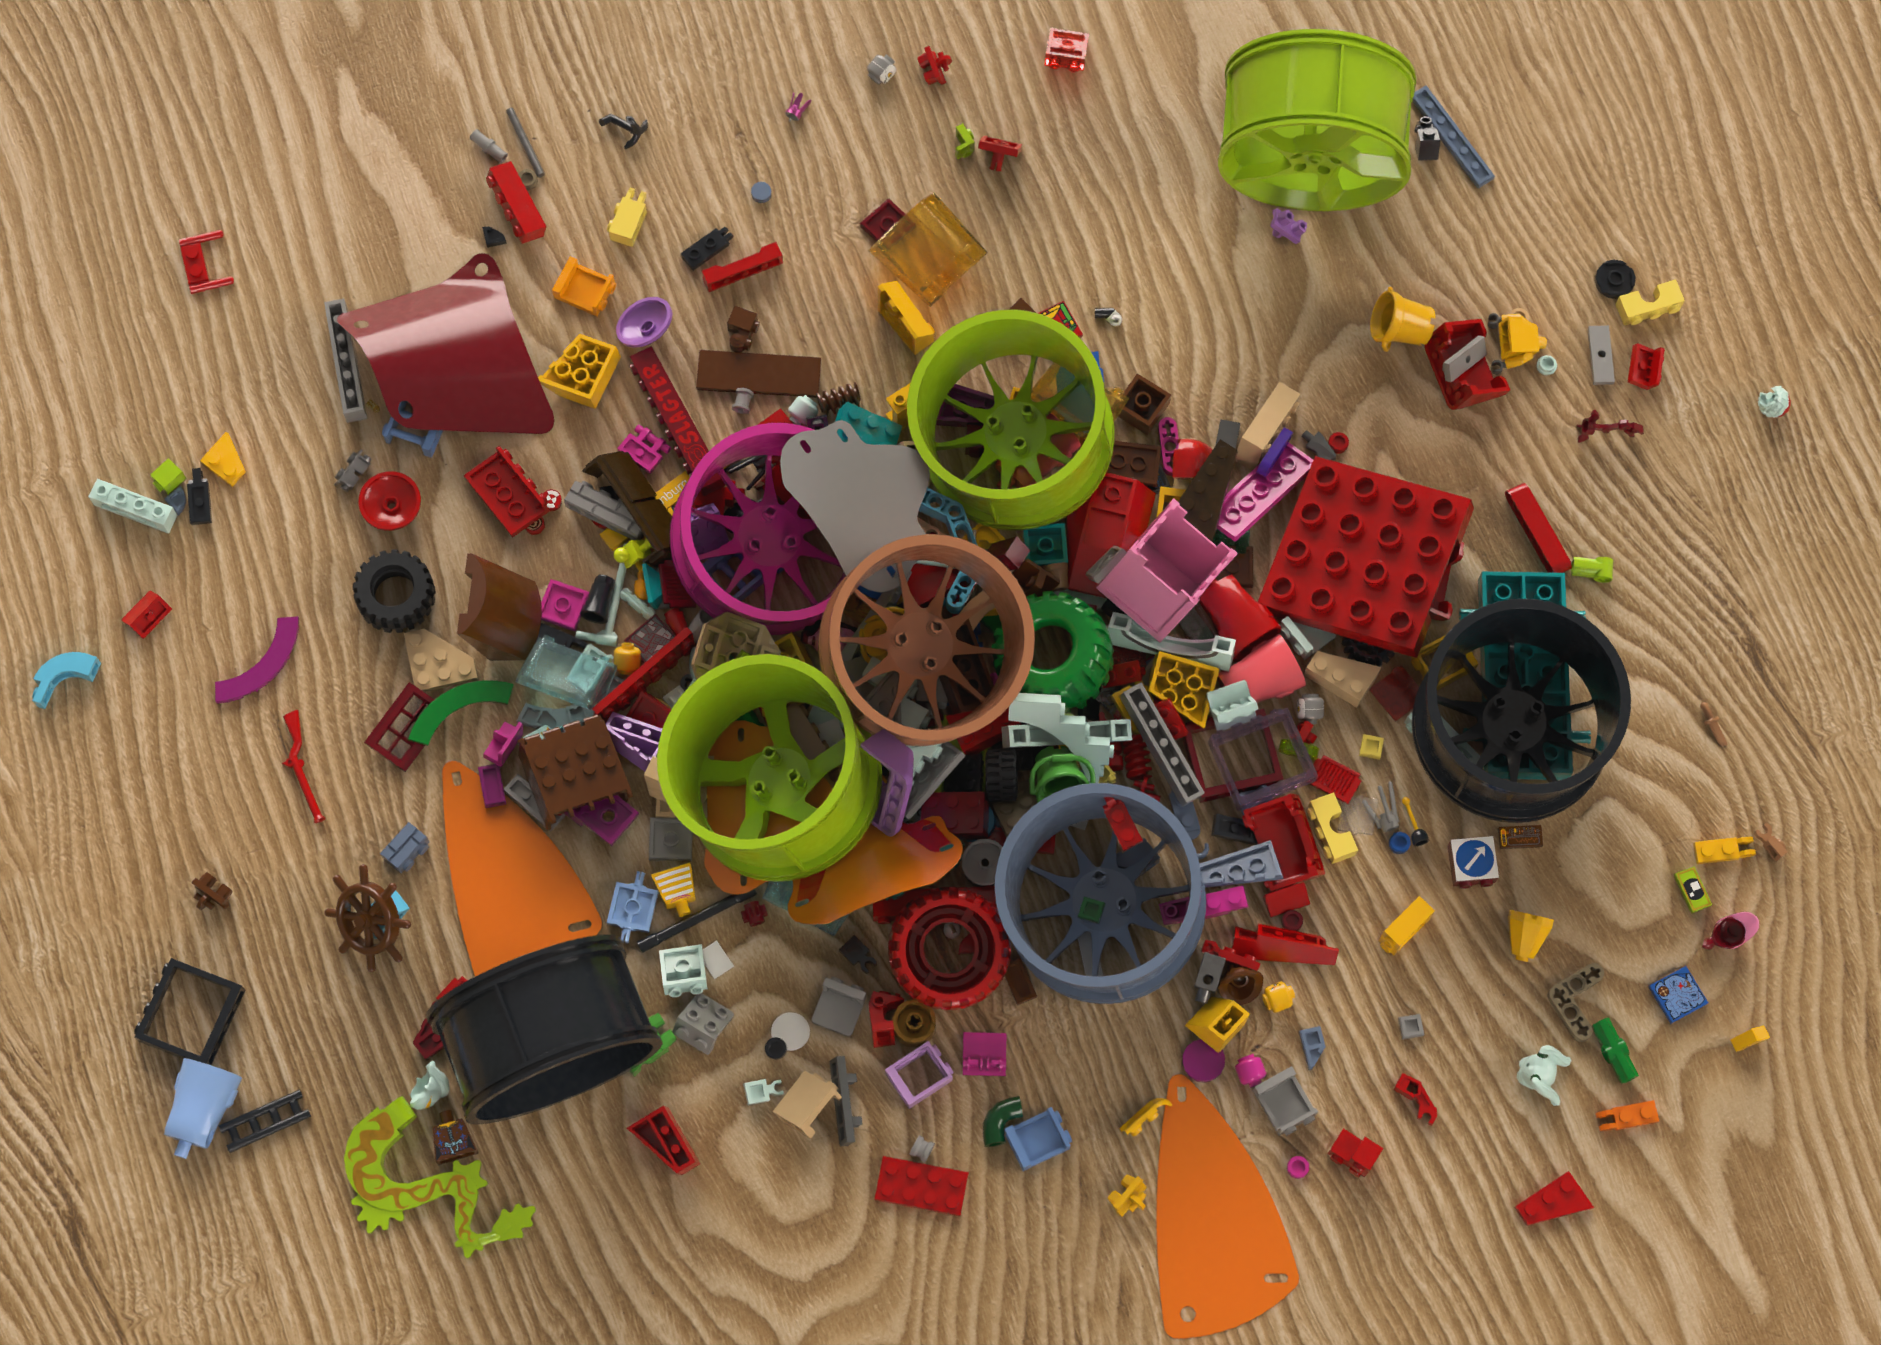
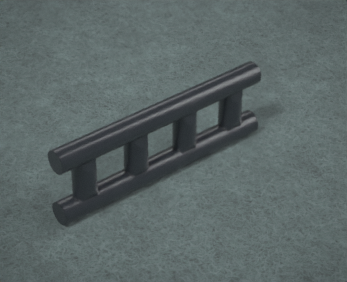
(252, 1116)

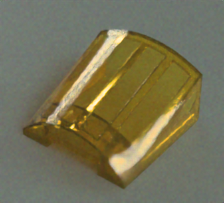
(928, 249)

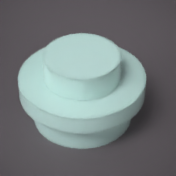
(1546, 365)

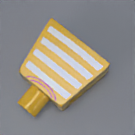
(676, 888)

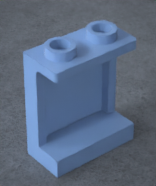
(1038, 1139)

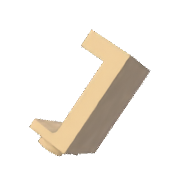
(805, 1102)

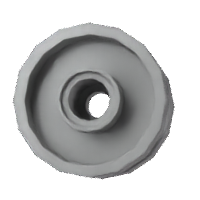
(972, 858)

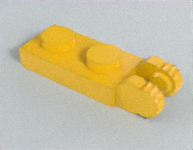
(1722, 850)

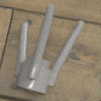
(1389, 819)

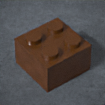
(1145, 404)

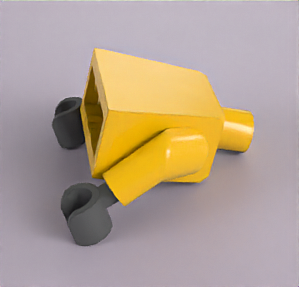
(1517, 340)

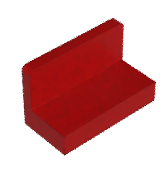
(146, 614)

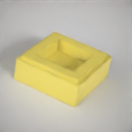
(1371, 746)

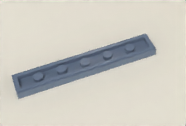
(1453, 137)

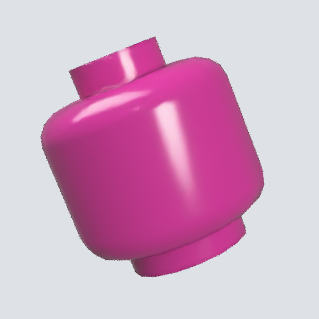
(1250, 1070)

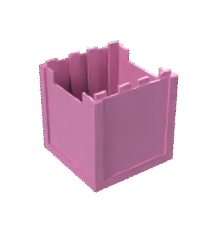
(1165, 572)

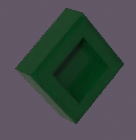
(1091, 910)

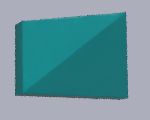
(653, 586)

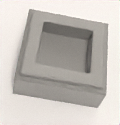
(1411, 1026)

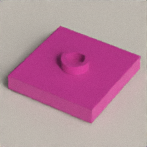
(563, 604)

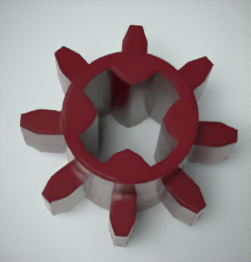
(754, 913)

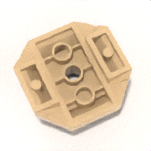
(727, 636)

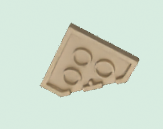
(436, 662)

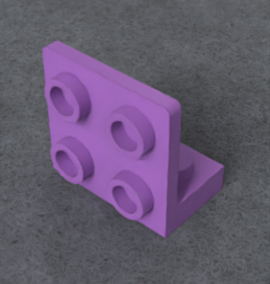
(705, 534)

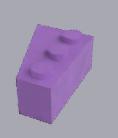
(634, 739)

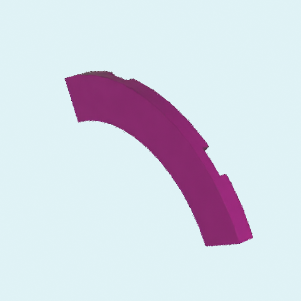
(266, 668)

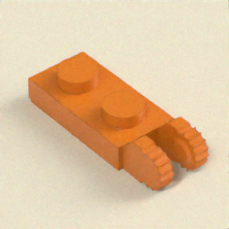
(1629, 1116)

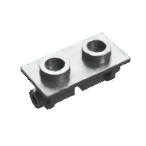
(356, 463)

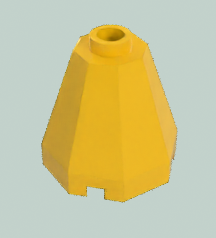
(1527, 933)

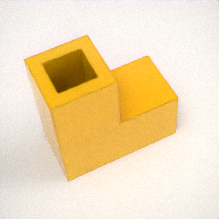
(1749, 1038)

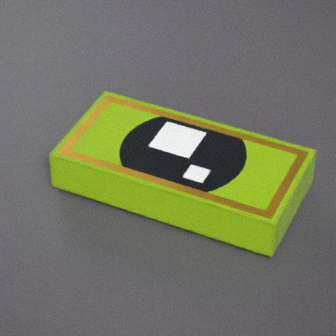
(1692, 890)

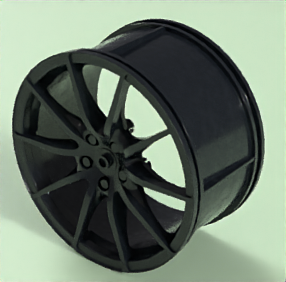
(1518, 719)
(543, 1028)

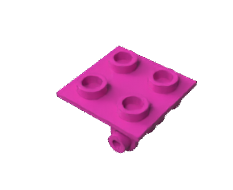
(984, 1054)

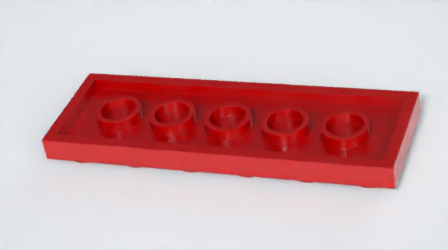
(648, 673)

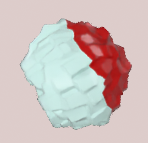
(1775, 403)

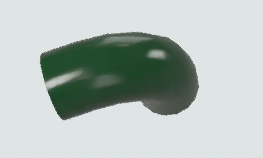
(997, 1118)

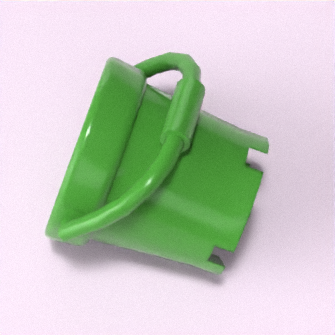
(1057, 771)

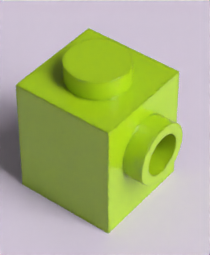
(167, 477)

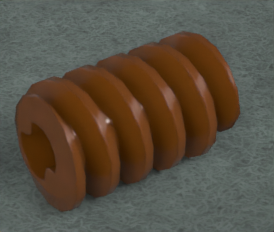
(837, 400)

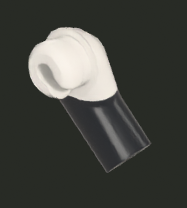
(1109, 314)

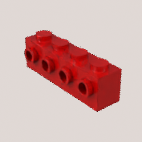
(516, 202)

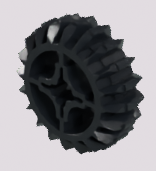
(1374, 657)

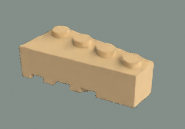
(1267, 426)

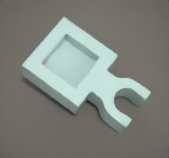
(759, 1091)

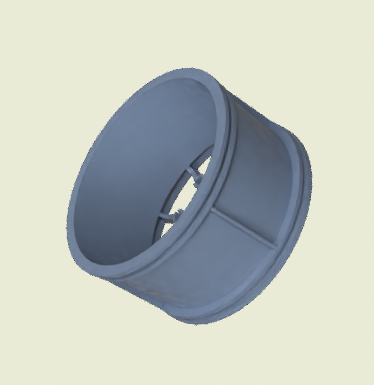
(1104, 884)

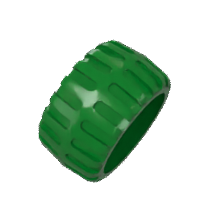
(1089, 658)

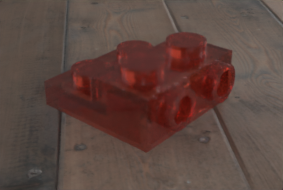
(1066, 50)

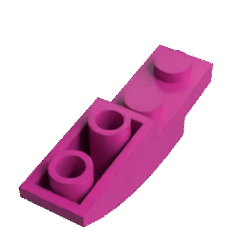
(1217, 904)

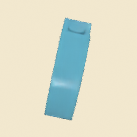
(60, 668)

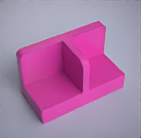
(503, 743)

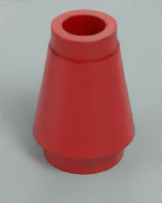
(675, 620)

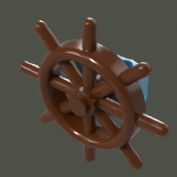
(377, 920)

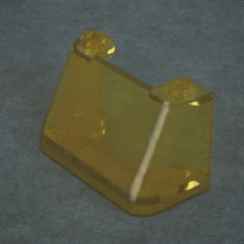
(1078, 405)

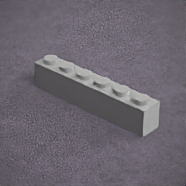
(345, 363)
(1161, 744)

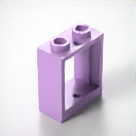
(934, 1053)

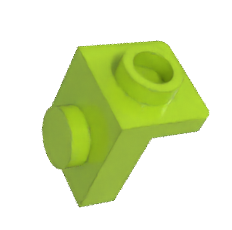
(966, 138)

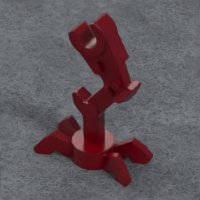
(1589, 426)

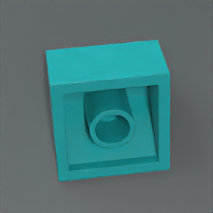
(1046, 544)

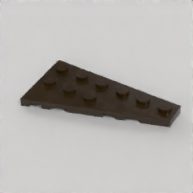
(1208, 490)

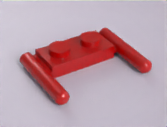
(195, 263)

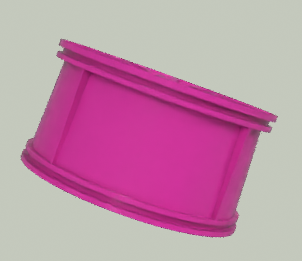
(765, 535)

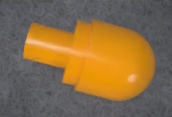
(639, 586)

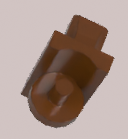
(204, 885)

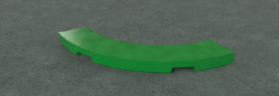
(454, 700)

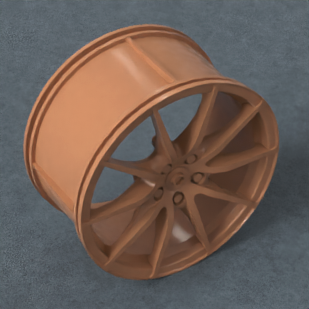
(923, 642)

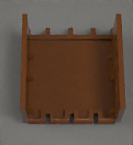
(573, 768)

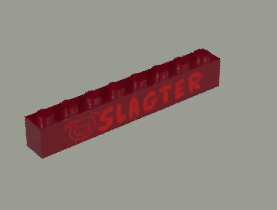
(672, 414)

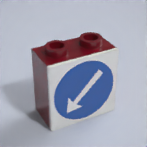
(1473, 862)

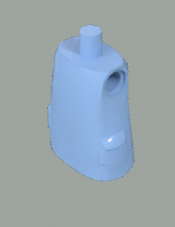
(199, 1104)

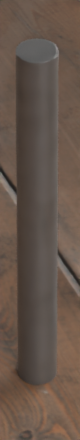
(525, 142)

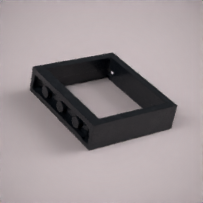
(220, 1028)

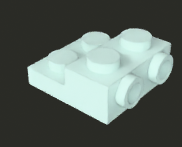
(683, 970)

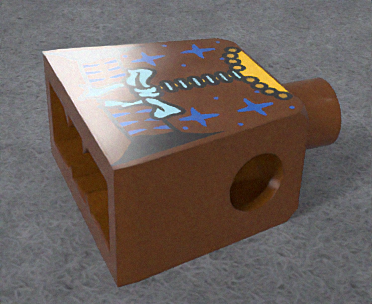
(452, 1139)

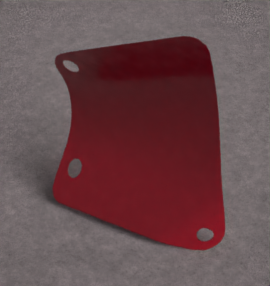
(454, 356)

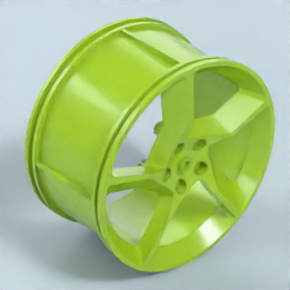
(1317, 120)
(773, 778)

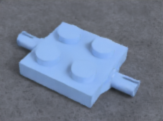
(632, 907)

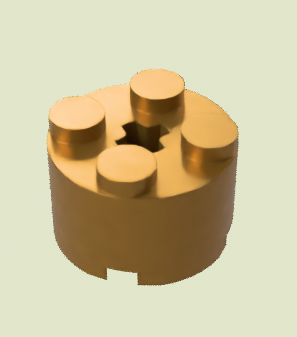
(907, 1033)

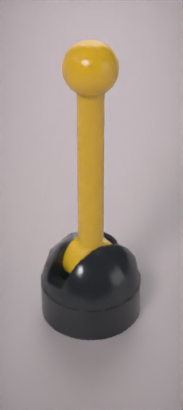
(1419, 836)

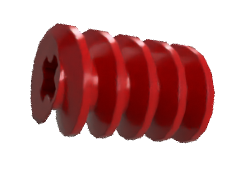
(1136, 758)

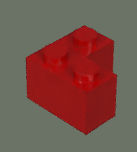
(1355, 1153)

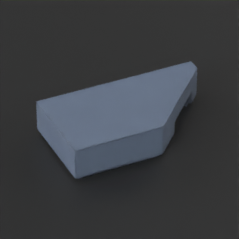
(1312, 1044)

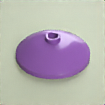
(644, 322)

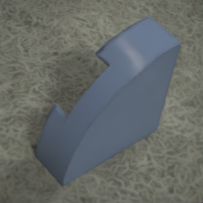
(177, 500)

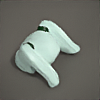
(1540, 1071)

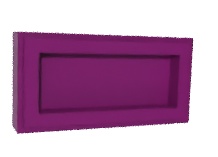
(492, 785)

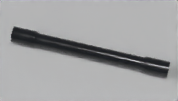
(656, 938)

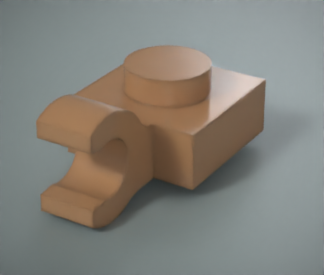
(1773, 846)

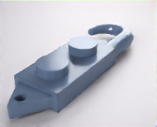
(1189, 820)

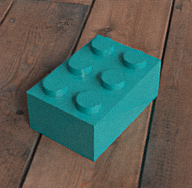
(869, 426)

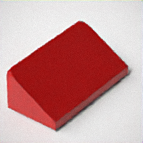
(1286, 899)

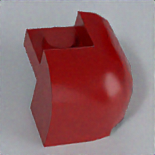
(1189, 458)

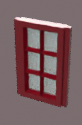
(394, 728)

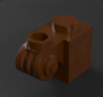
(743, 324)

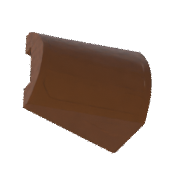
(501, 611)

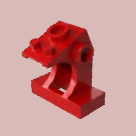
(879, 1006)

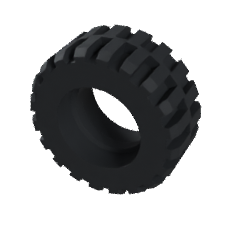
(385, 567)

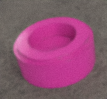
(1298, 1167)

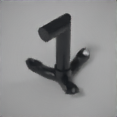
(629, 125)

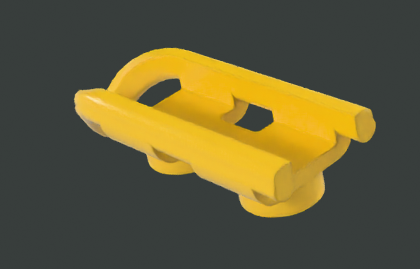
(1147, 1112)

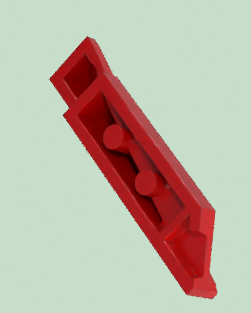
(1283, 945)

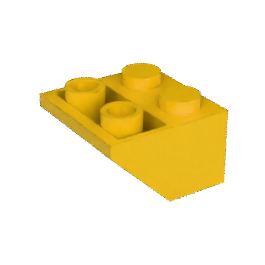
(1218, 1022)

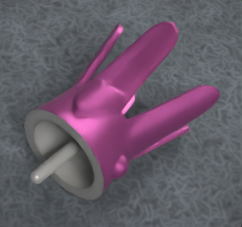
(793, 111)

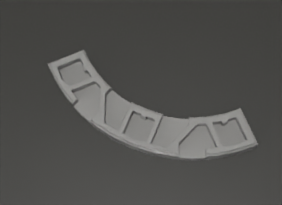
(536, 716)

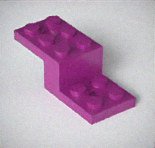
(607, 831)

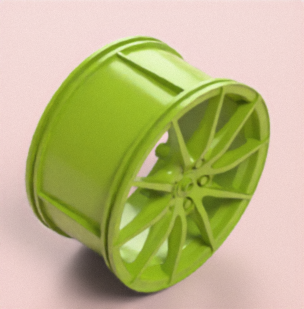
(1014, 428)

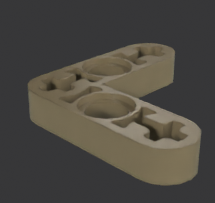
(1569, 993)

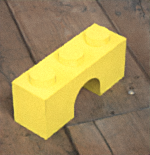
(1635, 309)
(1337, 845)

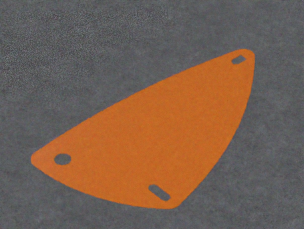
(507, 877)
(1214, 1223)

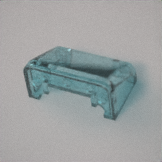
(566, 673)

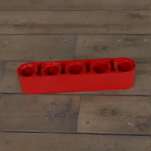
(1538, 529)

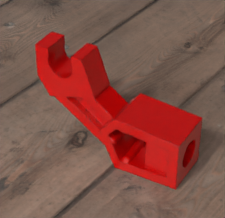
(1421, 1097)

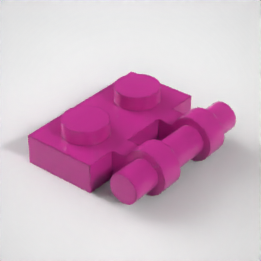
(642, 454)

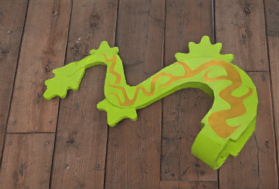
(388, 1199)

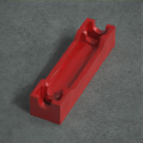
(718, 276)

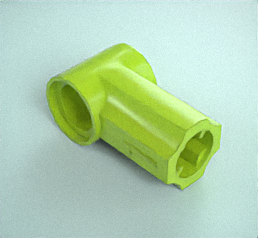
(1600, 568)

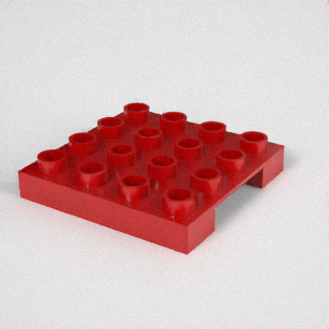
(1365, 555)

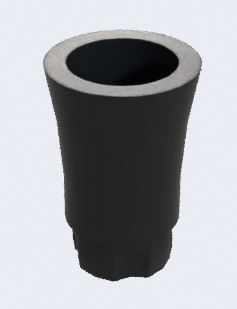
(599, 599)

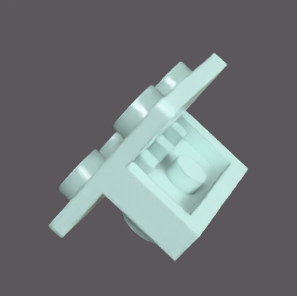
(1231, 705)

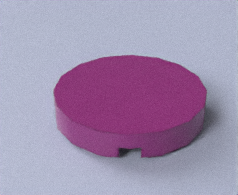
(1202, 1061)

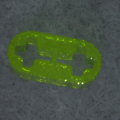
(1287, 748)

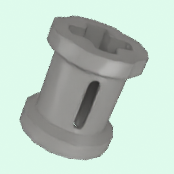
(742, 400)

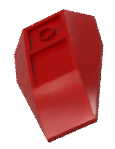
(1109, 518)

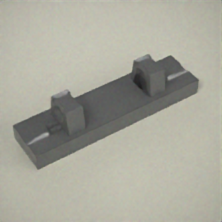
(845, 1120)

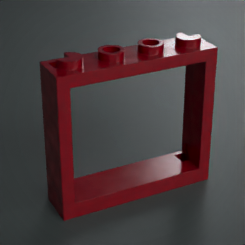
(1222, 791)

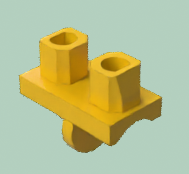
(1131, 1197)

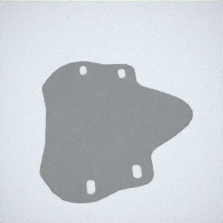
(857, 494)

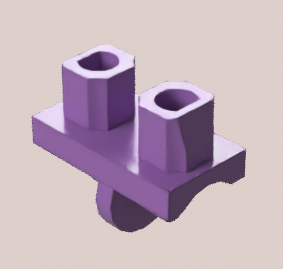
(1285, 226)

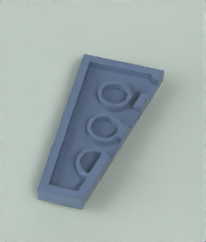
(1243, 866)

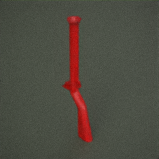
(293, 723)

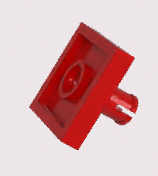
(1000, 149)

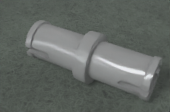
(488, 146)

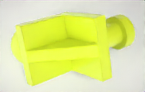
(632, 552)

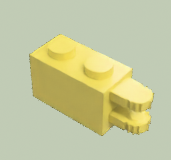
(628, 219)

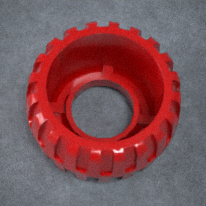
(942, 989)

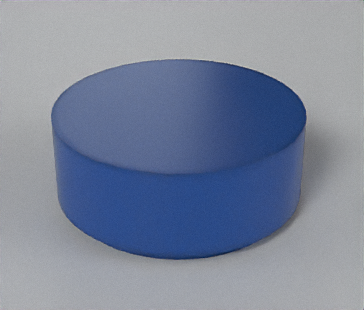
(1399, 842)

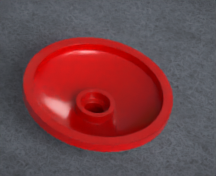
(389, 489)

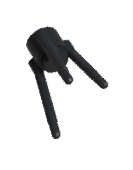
(758, 461)

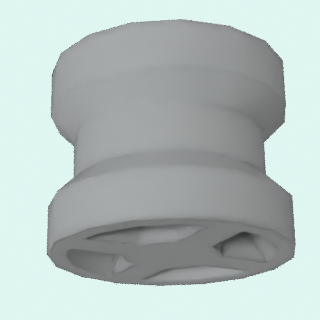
(922, 1149)

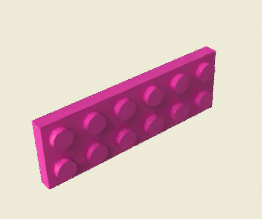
(1259, 494)

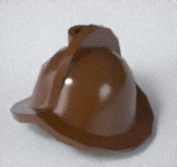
(1240, 984)

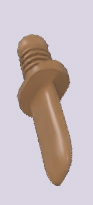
(1712, 721)

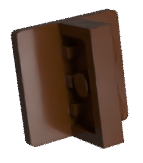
(1034, 579)

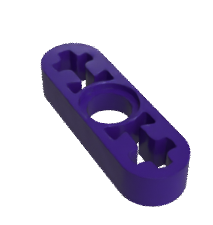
(1274, 452)

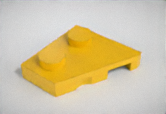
(224, 460)

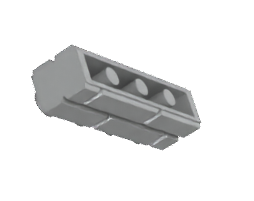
(602, 509)

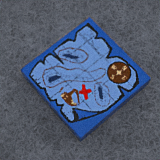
(1678, 995)

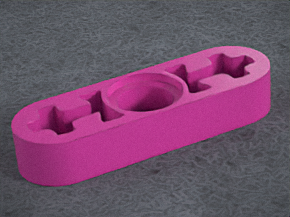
(1162, 433)

